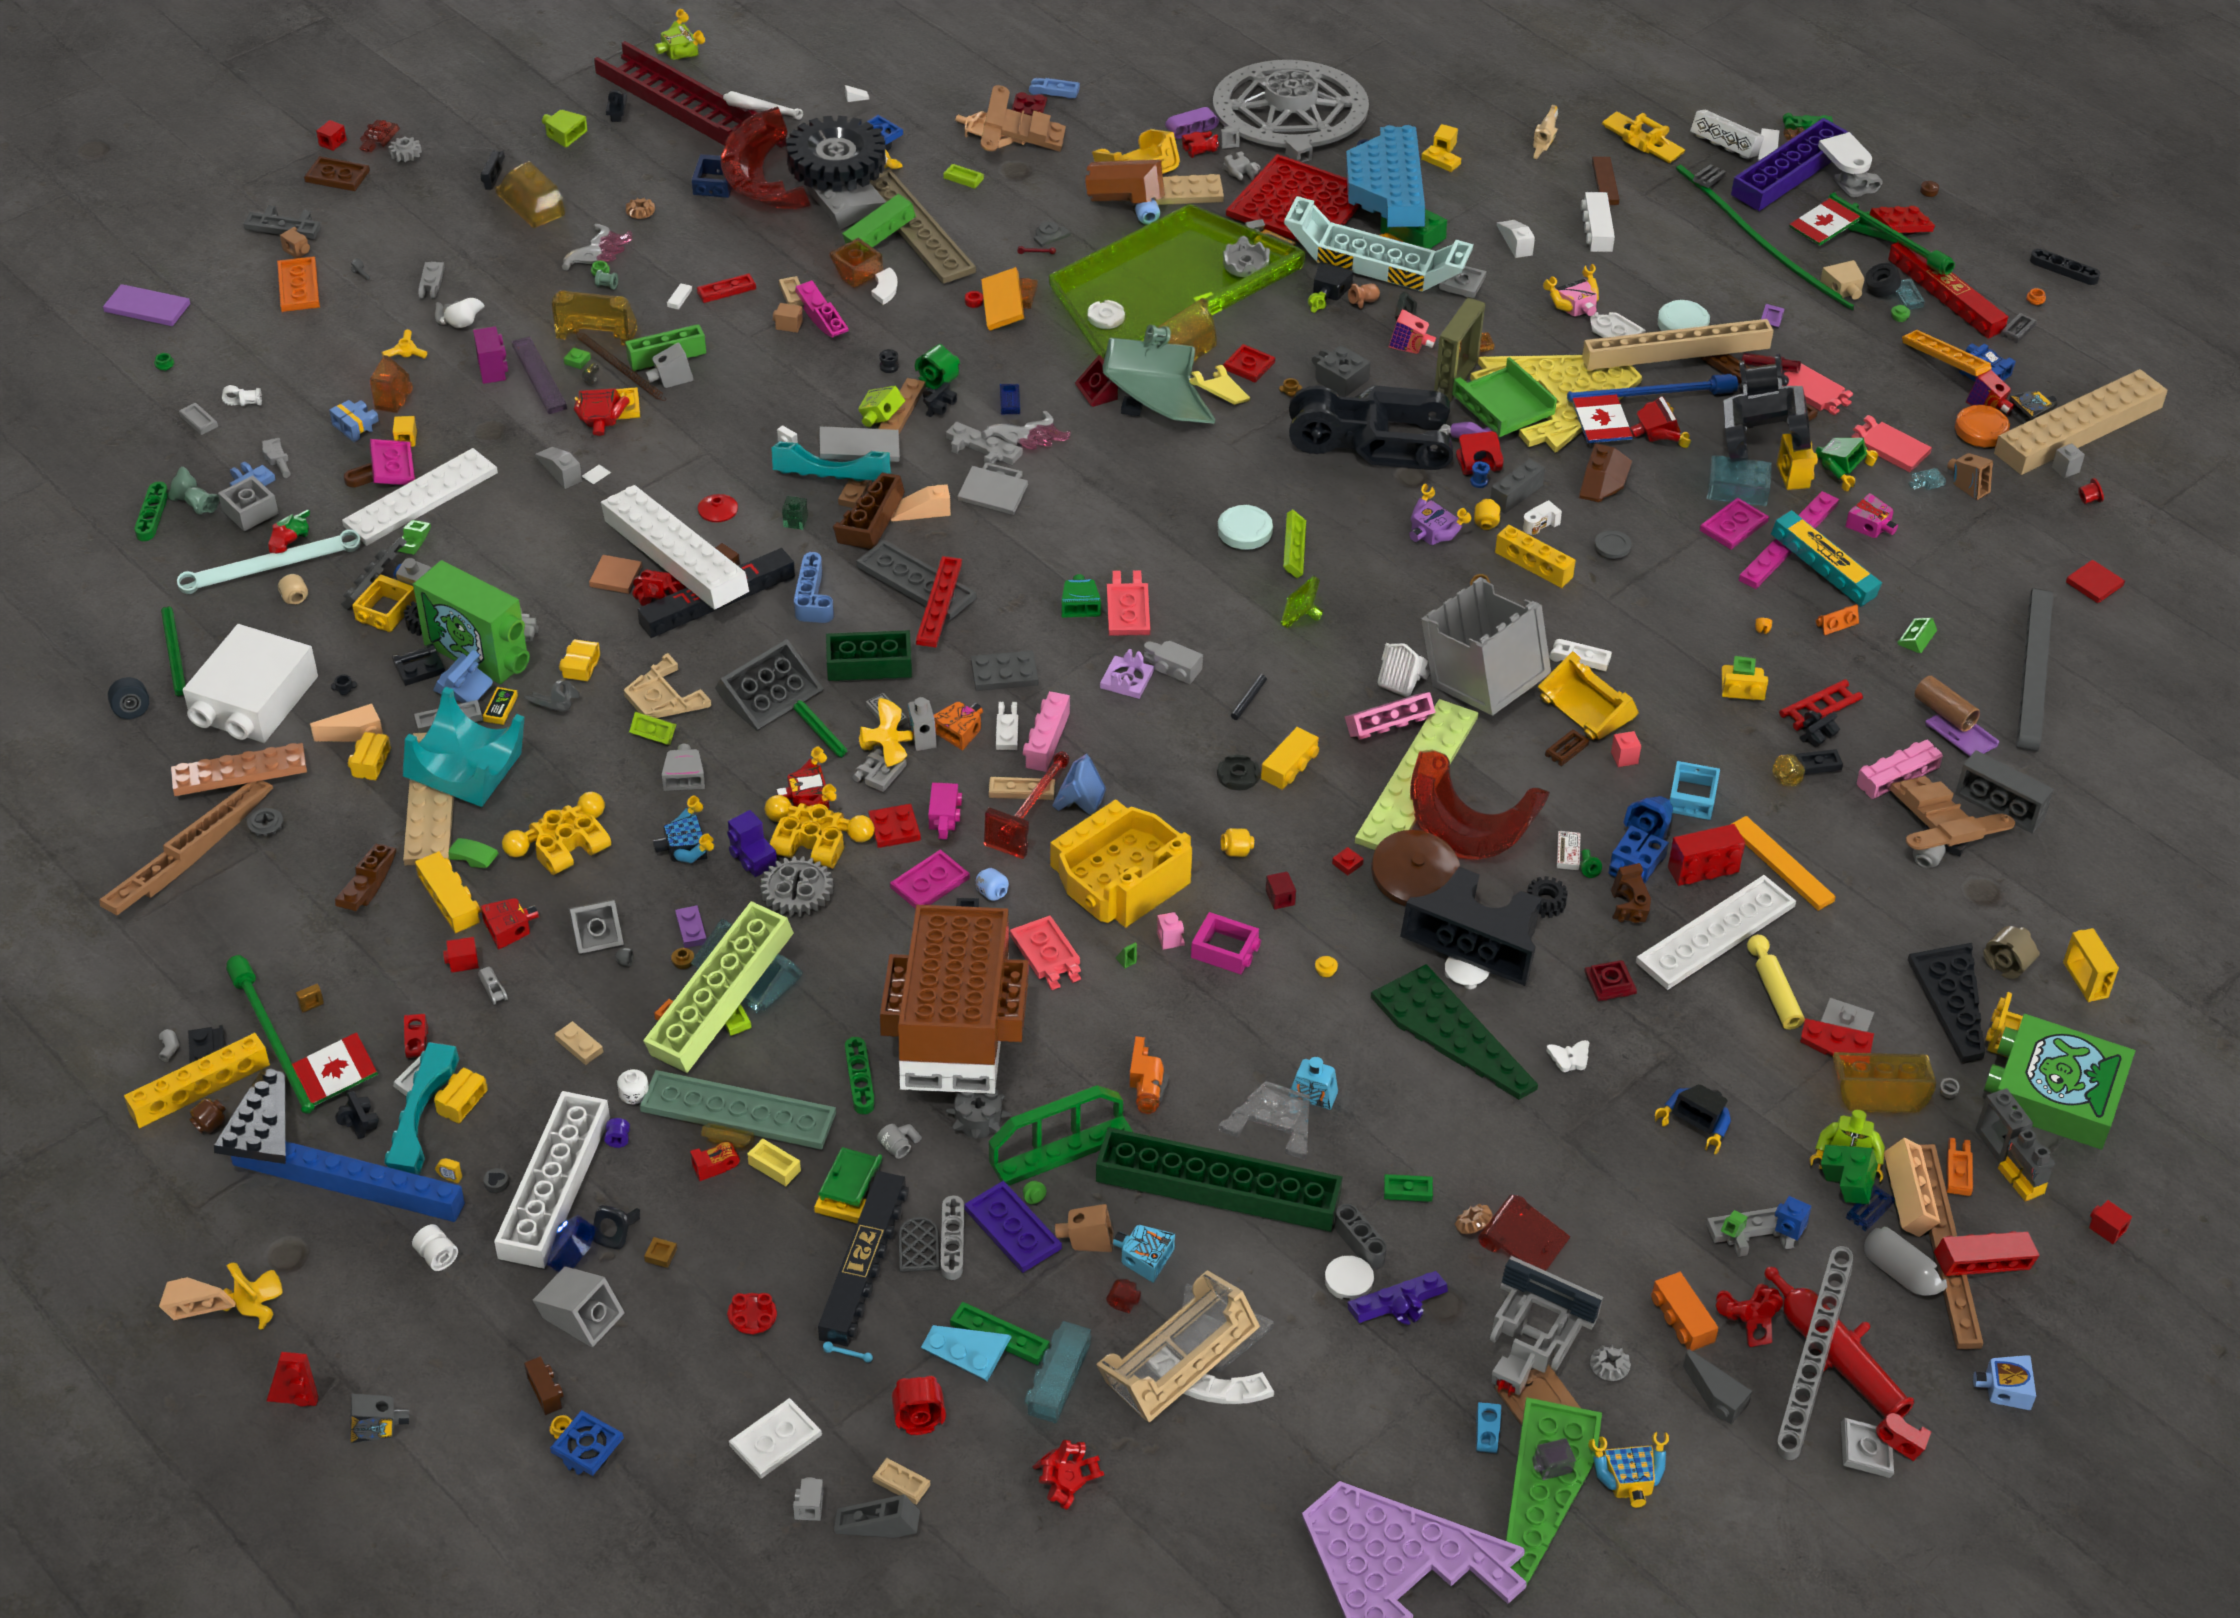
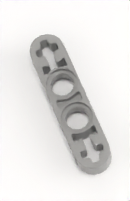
(952, 1237)

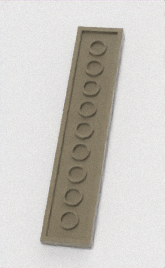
(926, 235)

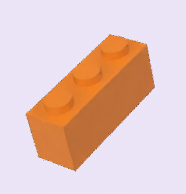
(1684, 1311)

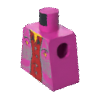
(1871, 517)

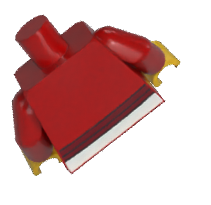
(1659, 423)

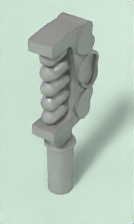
(275, 455)

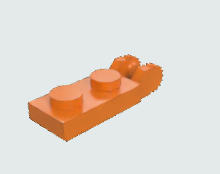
(1959, 1168)

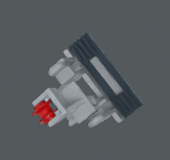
(1533, 1285)

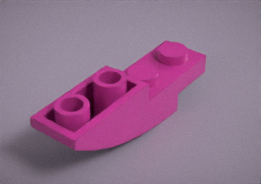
(820, 311)

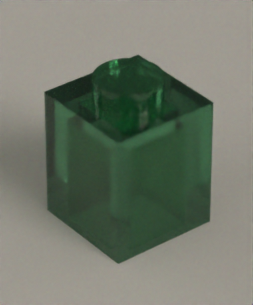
(795, 512)

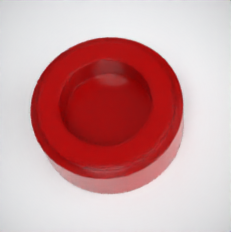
(974, 299)

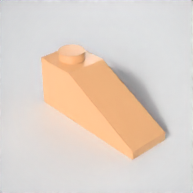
(925, 503)
(347, 725)
(191, 1298)

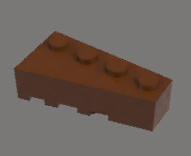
(871, 514)

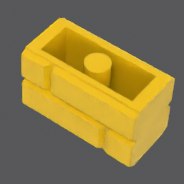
(369, 756)
(460, 1095)

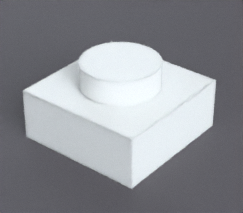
(786, 435)

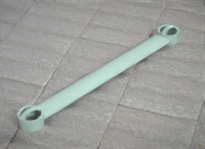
(268, 561)

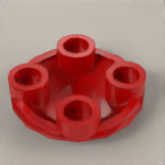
(752, 1312)

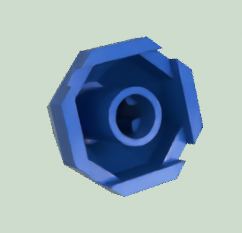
(1650, 815)

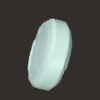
(1681, 315)
(1245, 527)

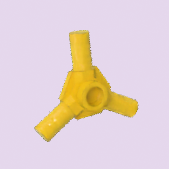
(405, 347)

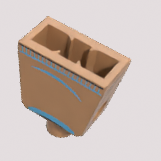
(1972, 474)

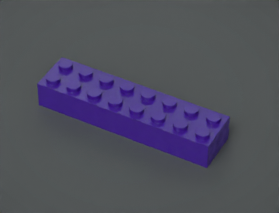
(1785, 166)

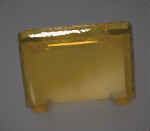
(593, 312)

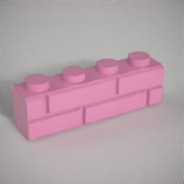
(1901, 766)

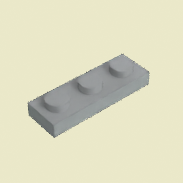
(425, 719)

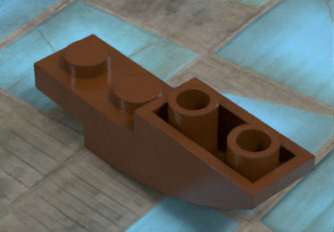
(368, 878)

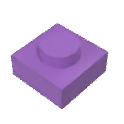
(1773, 314)

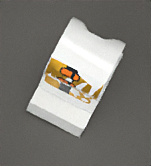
(1541, 517)

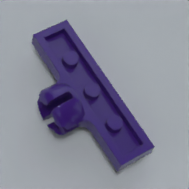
(1400, 1300)

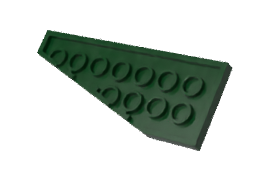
(1435, 1014)

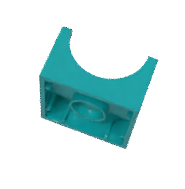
(461, 754)

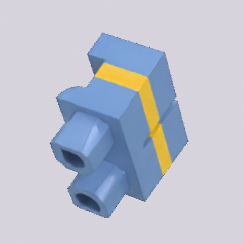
(353, 419)

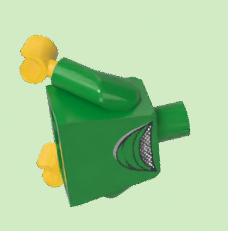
(1843, 455)

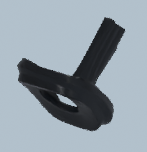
(622, 1222)

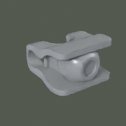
(1858, 184)

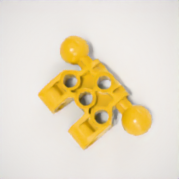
(814, 829)
(561, 833)

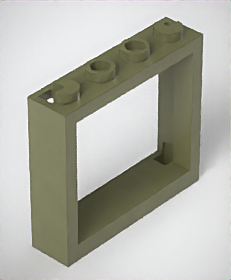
(1463, 328)

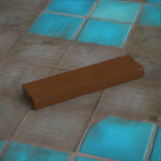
(1605, 178)

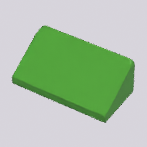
(1918, 634)

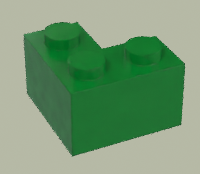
(1854, 1170)

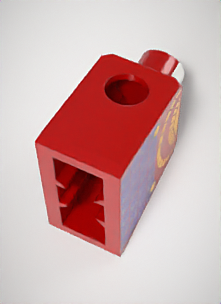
(1990, 391)

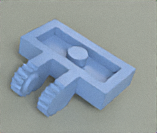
(261, 473)

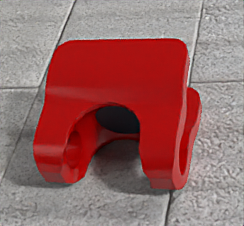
(1477, 448)

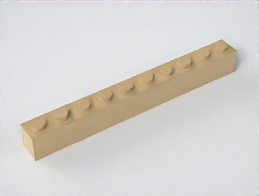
(1677, 344)

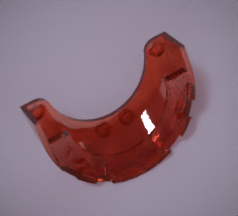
(745, 156)
(1463, 829)

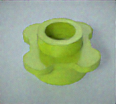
(1316, 301)

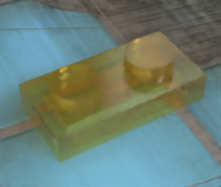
(718, 1133)

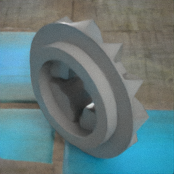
(1606, 1370)

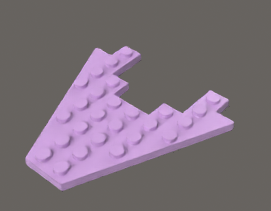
(1383, 1548)

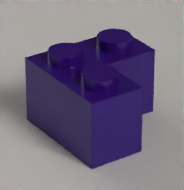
(749, 845)

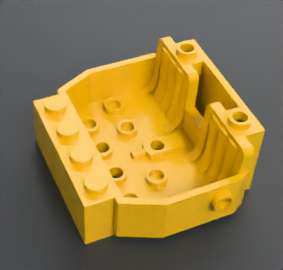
(1122, 862)

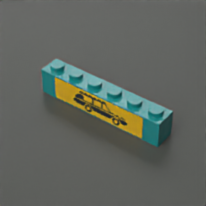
(1826, 558)

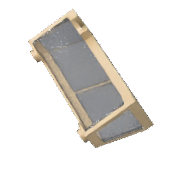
(1182, 1347)

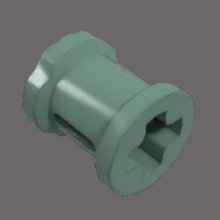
(606, 279)

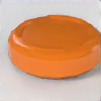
(1981, 425)

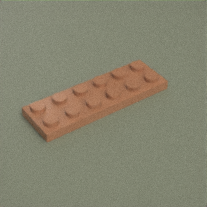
(238, 769)

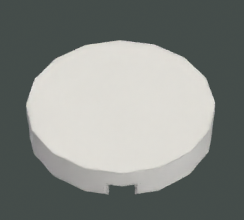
(1106, 314)
(1349, 1277)

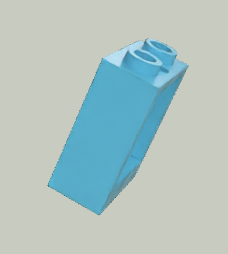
(1690, 804)

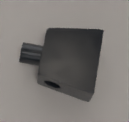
(1332, 280)

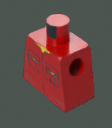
(507, 921)

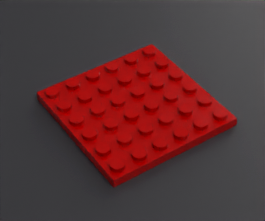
(1276, 188)

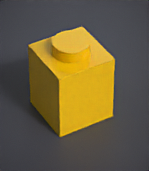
(1445, 138)
(405, 429)

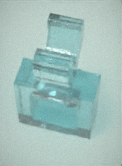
(1929, 478)

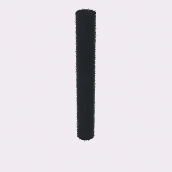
(1248, 697)

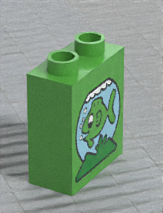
(469, 615)
(2062, 1078)

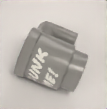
(894, 1140)

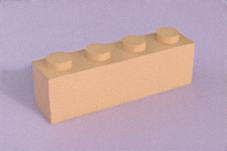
(1911, 1187)

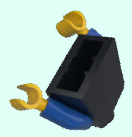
(1701, 1108)

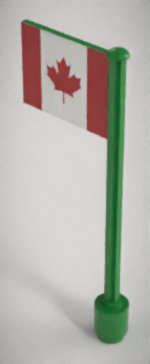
(1837, 215)
(319, 1074)

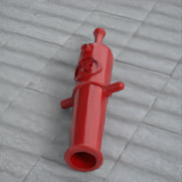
(1845, 1350)

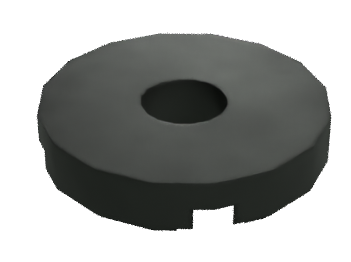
(1235, 781)

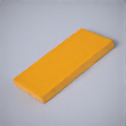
(1002, 299)

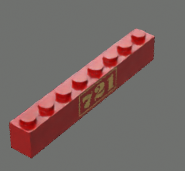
(1951, 291)

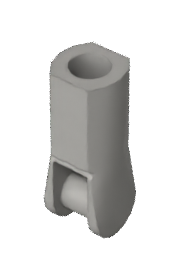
(492, 985)

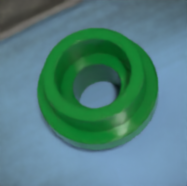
(163, 361)

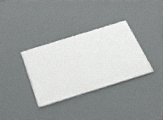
(596, 474)

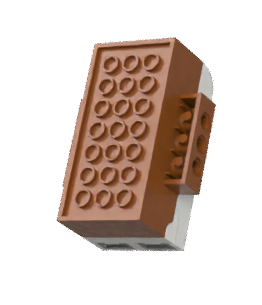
(954, 999)

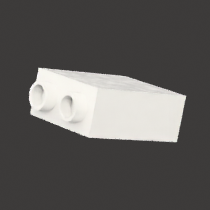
(250, 683)

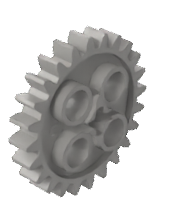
(781, 882)

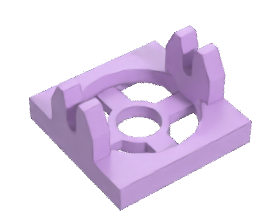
(1113, 682)

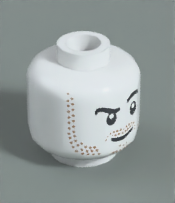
(632, 1086)

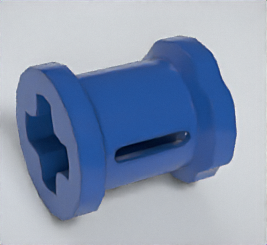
(1480, 474)

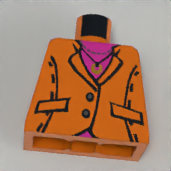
(959, 723)

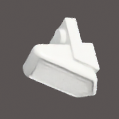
(1401, 669)

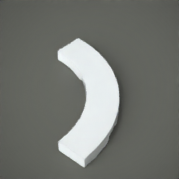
(1232, 1391)

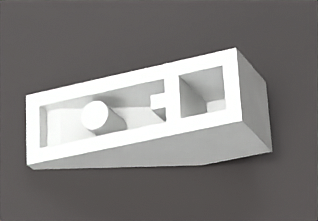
(1518, 237)

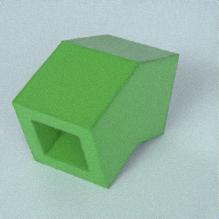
(1734, 1224)

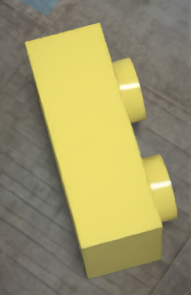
(774, 1162)

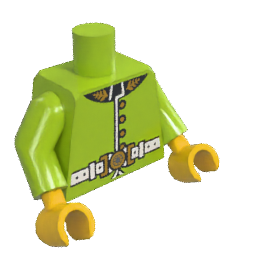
(678, 40)
(1852, 1132)

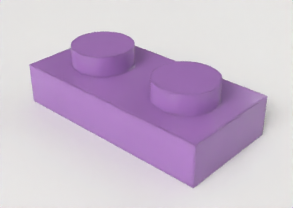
(690, 926)

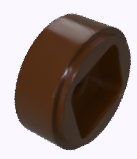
(1929, 188)

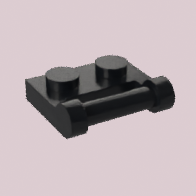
(420, 669)

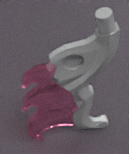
(601, 248)
(1032, 433)

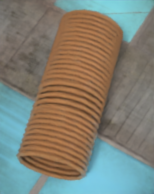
(1947, 703)

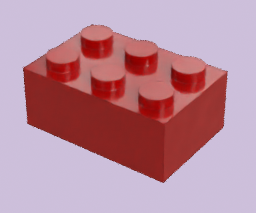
(1706, 854)

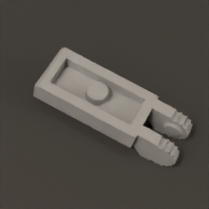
(431, 279)

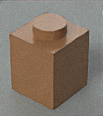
(788, 317)

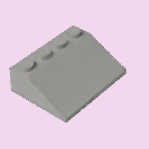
(847, 206)

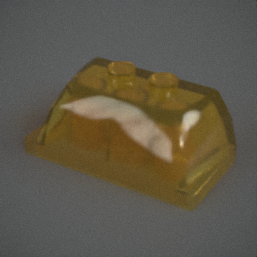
(531, 195)
(1193, 328)
(1884, 1081)

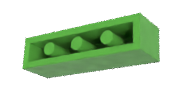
(881, 221)
(643, 349)

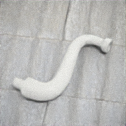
(743, 101)

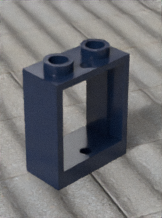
(701, 186)

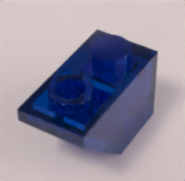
(571, 1243)

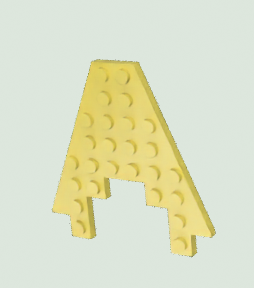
(1559, 376)

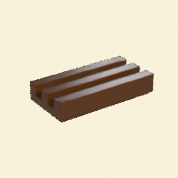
(1570, 749)

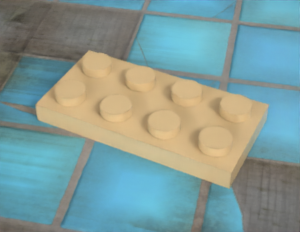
(1192, 189)

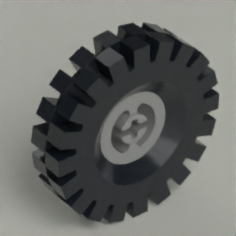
(836, 153)

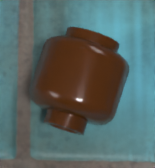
(207, 1115)

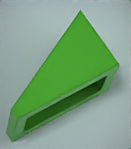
(1128, 955)

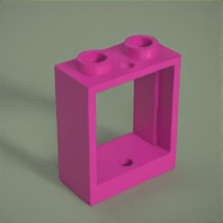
(1219, 957)

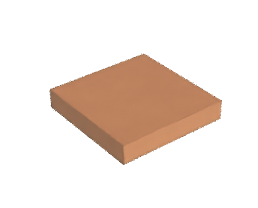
(615, 574)

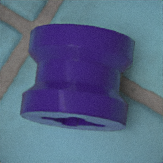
(617, 1132)

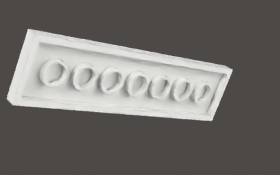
(420, 496)
(1715, 932)

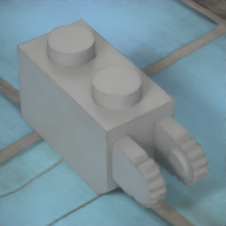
(1174, 660)

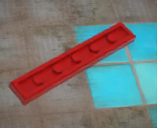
(939, 602)

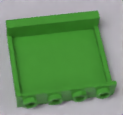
(1506, 398)

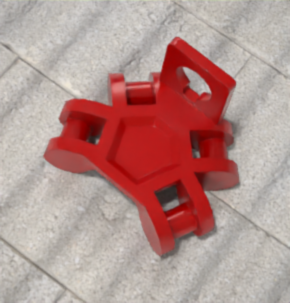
(653, 584)
(1755, 1311)
(1066, 1474)

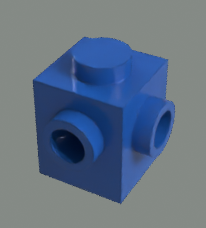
(1792, 1217)

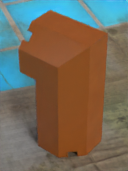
(1125, 180)

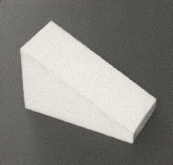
(854, 94)

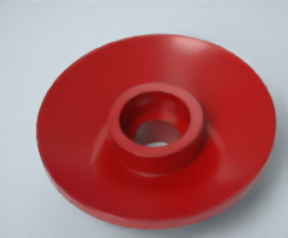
(717, 508)

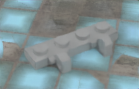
(993, 447)
(1758, 1223)

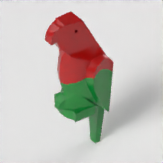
(287, 531)

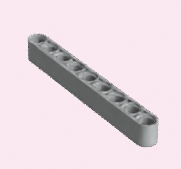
(1813, 1363)

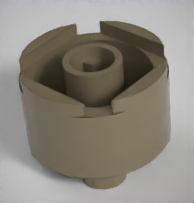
(2011, 951)

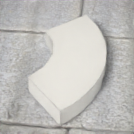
(886, 286)

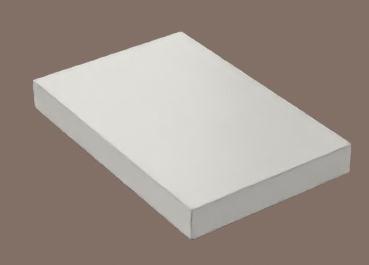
(775, 1438)

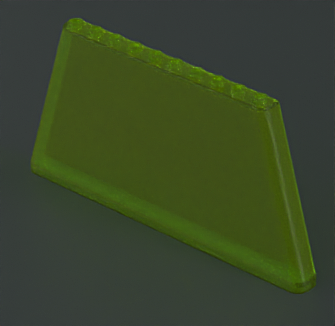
(1165, 272)

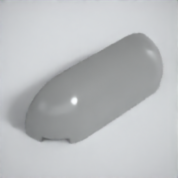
(1903, 1262)

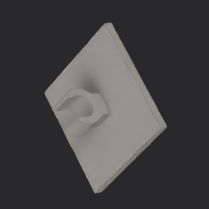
(1847, 1015)

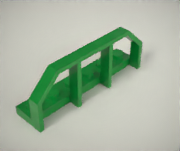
(1060, 1151)

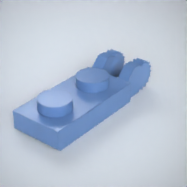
(1054, 87)

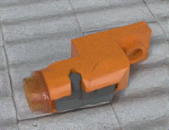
(1147, 1077)

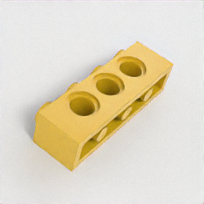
(1535, 556)

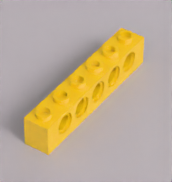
(196, 1080)

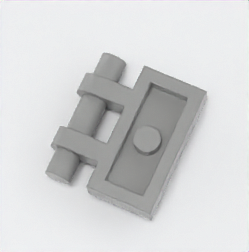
(880, 776)

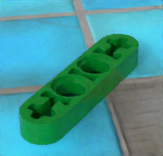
(147, 511)
(859, 1075)

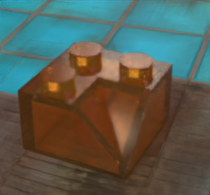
(857, 262)
(390, 385)

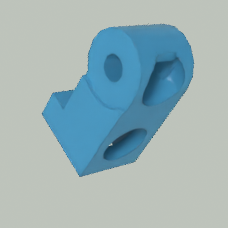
(1487, 1427)

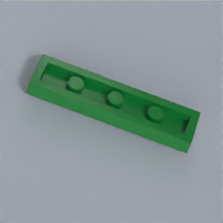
(1022, 1343)

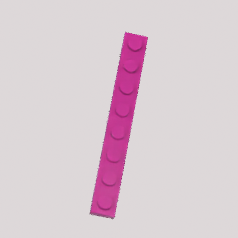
(1776, 552)

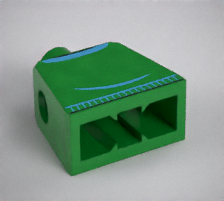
(1080, 598)

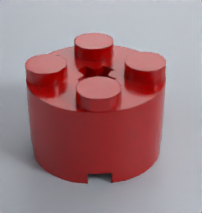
(918, 1404)

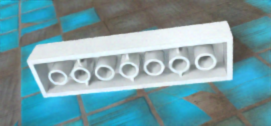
(552, 1179)

